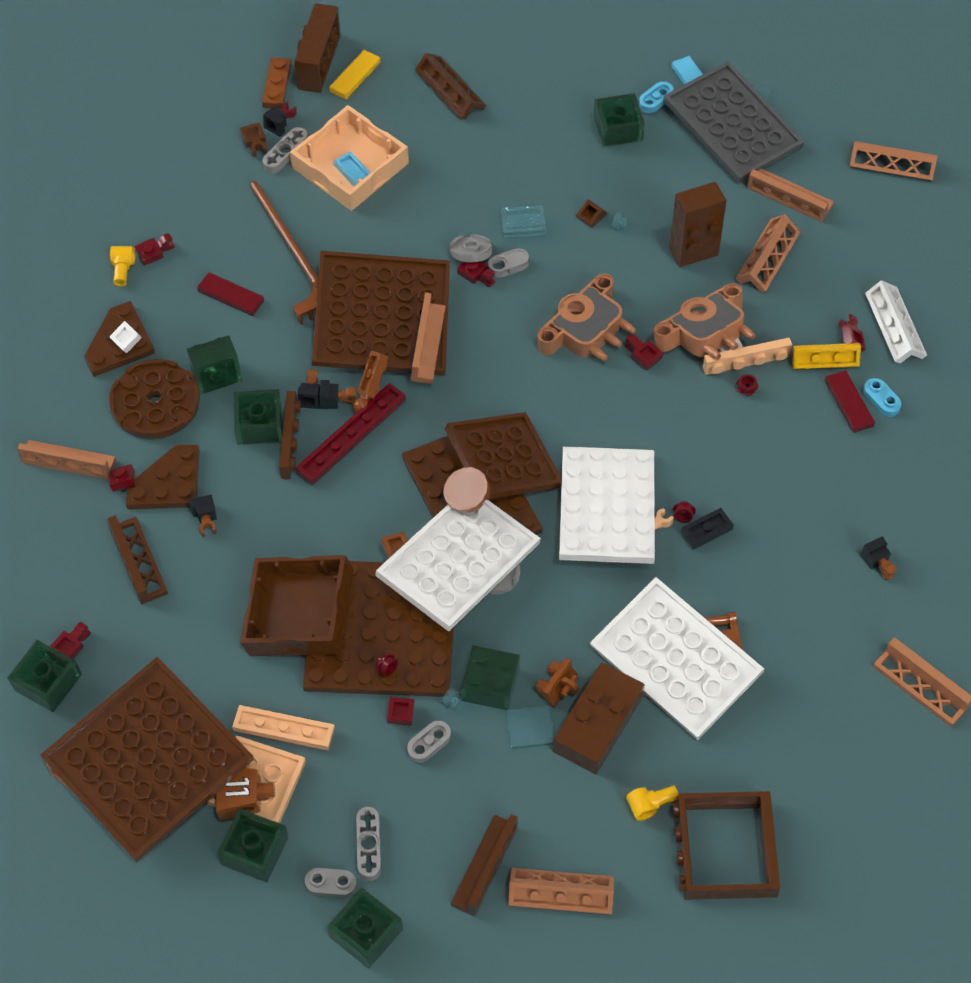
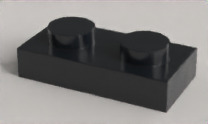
(707, 528)

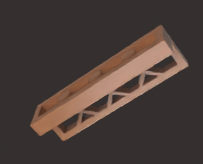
(894, 152)
(789, 194)
(766, 247)
(427, 341)
(67, 459)
(928, 676)
(561, 892)

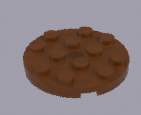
(169, 414)

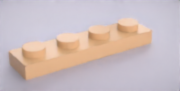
(748, 356)
(283, 727)

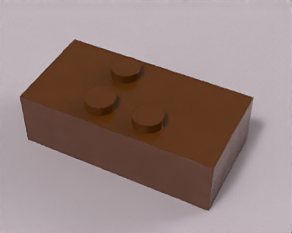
(317, 47)
(697, 224)
(598, 718)

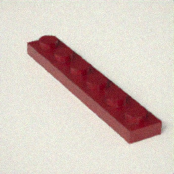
(350, 434)

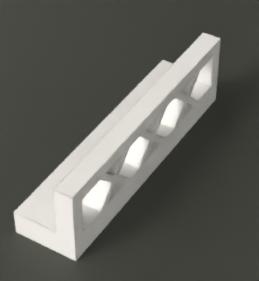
(895, 322)

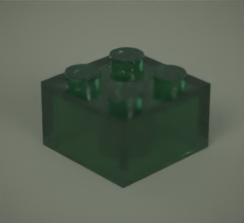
(619, 119)
(214, 364)
(258, 416)
(44, 675)
(490, 677)
(253, 845)
(365, 928)

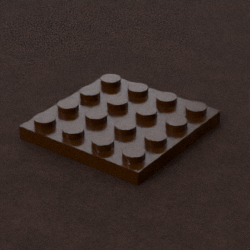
(506, 453)

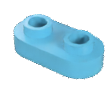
(653, 98)
(881, 396)

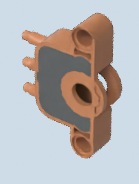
(595, 324)
(708, 330)

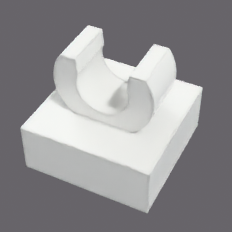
(125, 337)

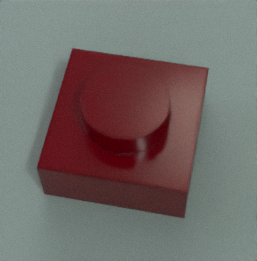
(122, 477)
(400, 711)

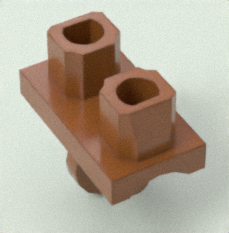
(561, 683)

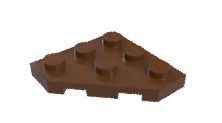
(105, 354)
(168, 481)

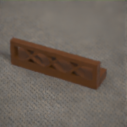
(449, 85)
(129, 559)
(485, 864)

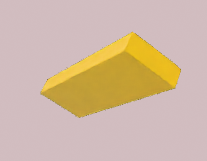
(354, 74)
(826, 356)

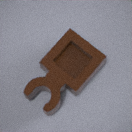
(254, 138)

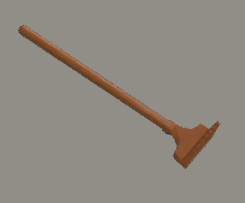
(308, 305)

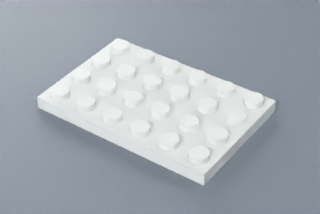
(607, 505)
(457, 561)
(678, 656)

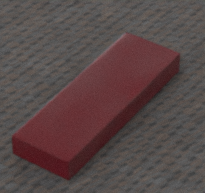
(230, 294)
(849, 401)

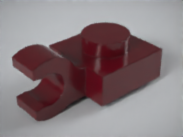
(152, 251)
(476, 271)
(851, 332)
(644, 353)
(71, 643)

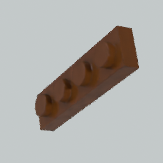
(289, 442)

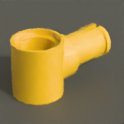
(121, 259)
(646, 803)

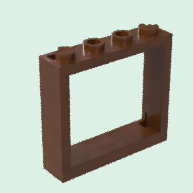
(728, 800)

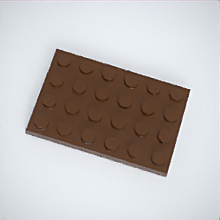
(436, 461)

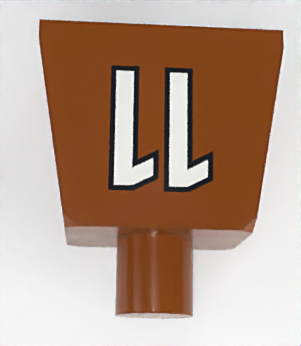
(244, 793)

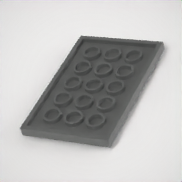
(733, 121)

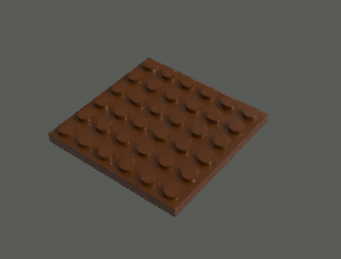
(377, 307)
(380, 624)
(147, 758)

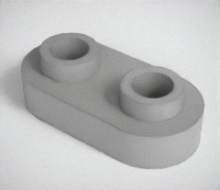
(426, 741)
(330, 883)

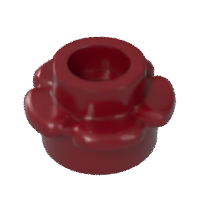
(747, 380)
(684, 511)
(386, 664)

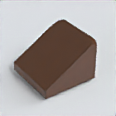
(591, 213)

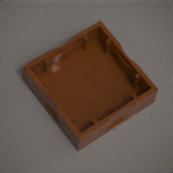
(297, 606)

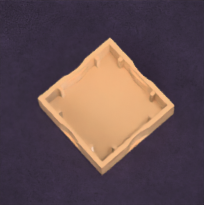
(345, 133)

